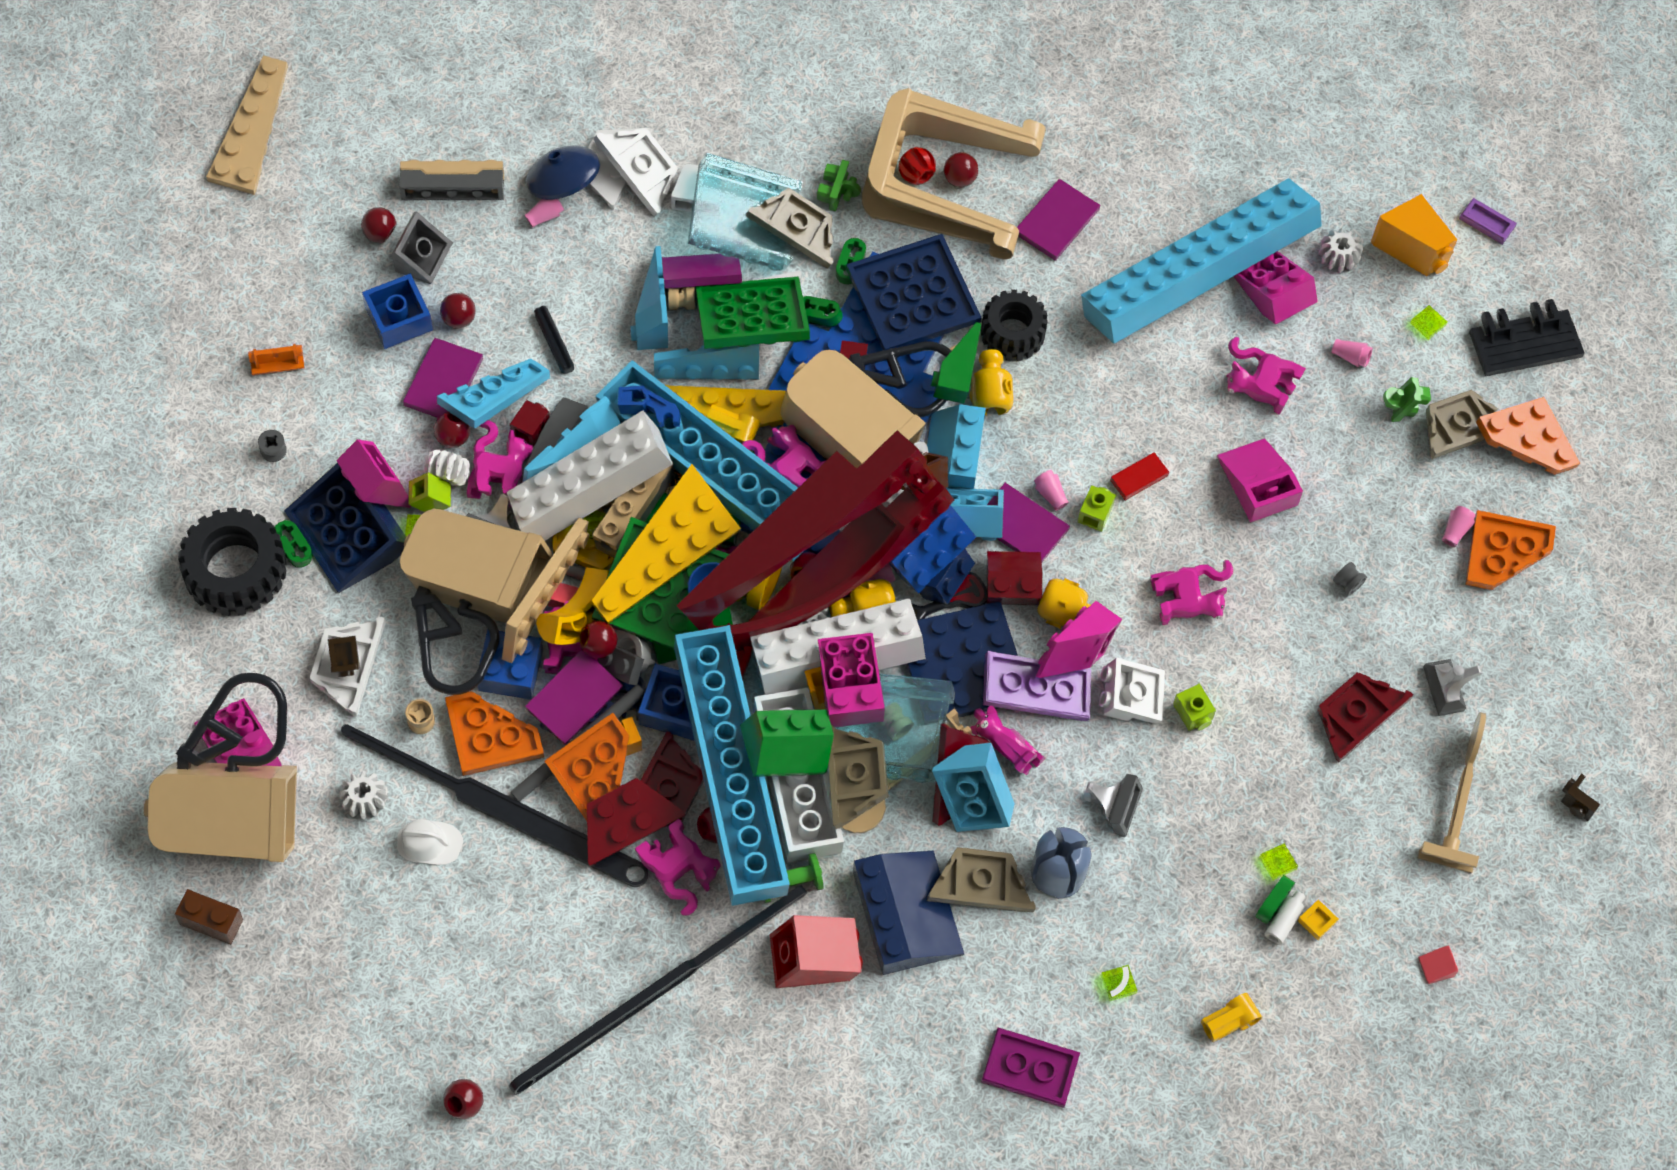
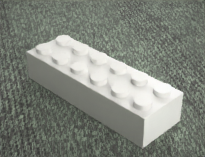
(590, 477)
(788, 652)
(801, 800)

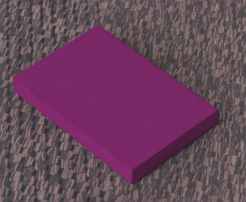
(1057, 219)
(700, 270)
(441, 372)
(1027, 524)
(573, 697)
(1030, 1067)

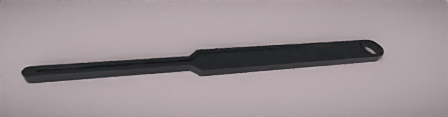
(507, 810)
(648, 995)

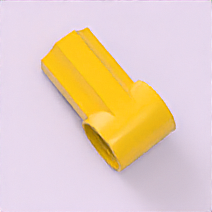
(740, 427)
(1236, 1015)

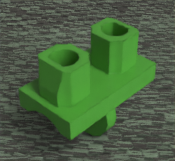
(839, 176)
(1406, 399)

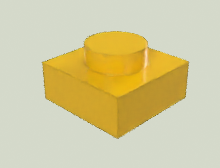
(1318, 919)

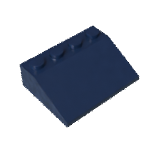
(344, 532)
(900, 919)

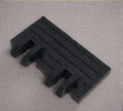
(1521, 344)

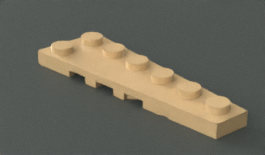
(245, 144)
(542, 590)

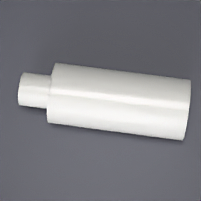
(1285, 918)

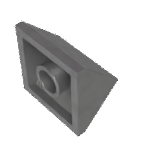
(420, 249)

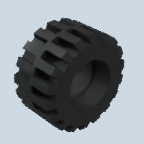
(1018, 307)

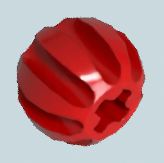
(917, 166)

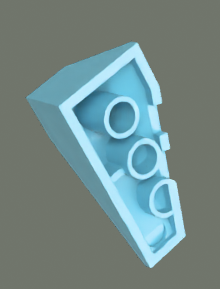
(651, 314)
(595, 422)

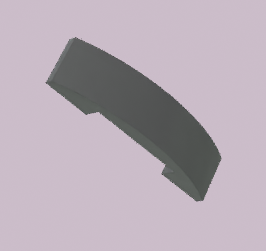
(564, 416)

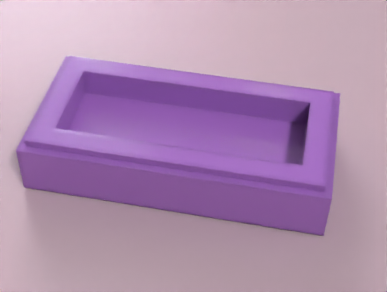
(1488, 221)

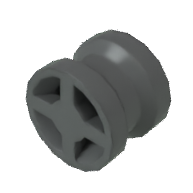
(272, 452)
(1350, 578)

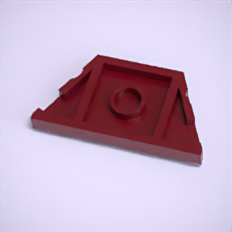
(1358, 711)
(949, 742)
(673, 774)
(626, 818)

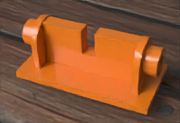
(276, 359)

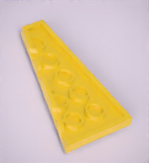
(760, 404)
(676, 537)

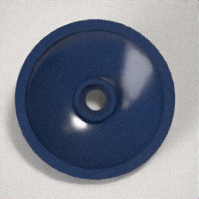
(562, 172)

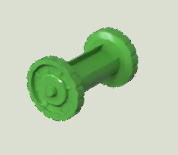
(806, 874)

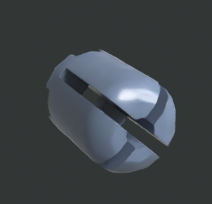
(1061, 862)

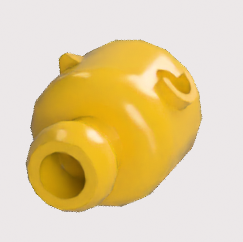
(992, 384)
(865, 596)
(1061, 602)

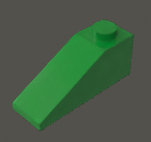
(956, 370)

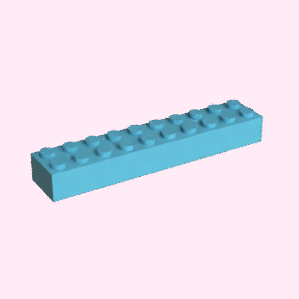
(1201, 260)
(734, 473)
(736, 799)

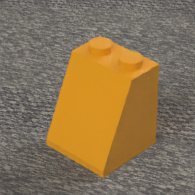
(1415, 236)

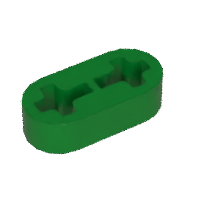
(845, 258)
(820, 308)
(297, 541)
(1275, 899)

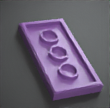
(1013, 685)

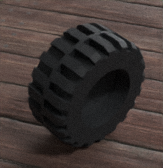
(237, 592)

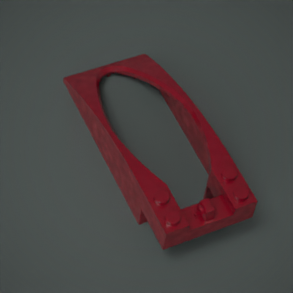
(819, 507)

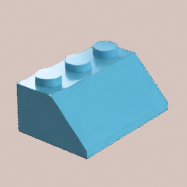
(958, 435)
(972, 507)
(975, 789)

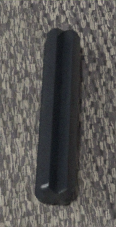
(554, 339)

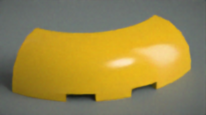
(566, 623)

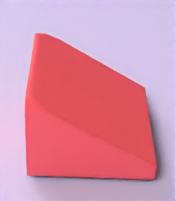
(563, 593)
(1438, 965)

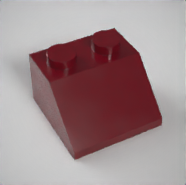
(1014, 577)

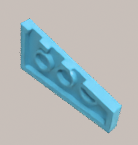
(708, 363)
(494, 393)

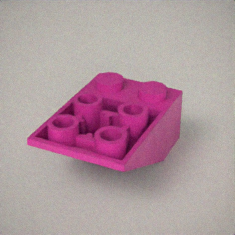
(1278, 287)
(372, 475)
(1261, 479)
(1080, 641)
(851, 680)
(241, 720)

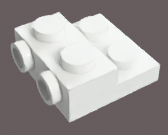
(1132, 691)

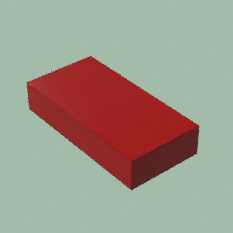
(1139, 476)

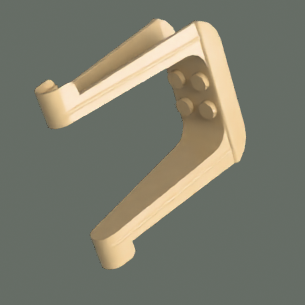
(925, 116)

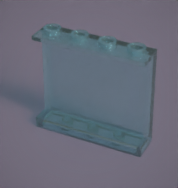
(719, 208)
(910, 725)

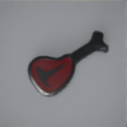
(969, 594)

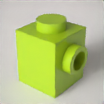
(429, 493)
(1096, 508)
(1194, 708)

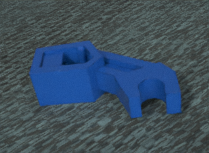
(662, 408)

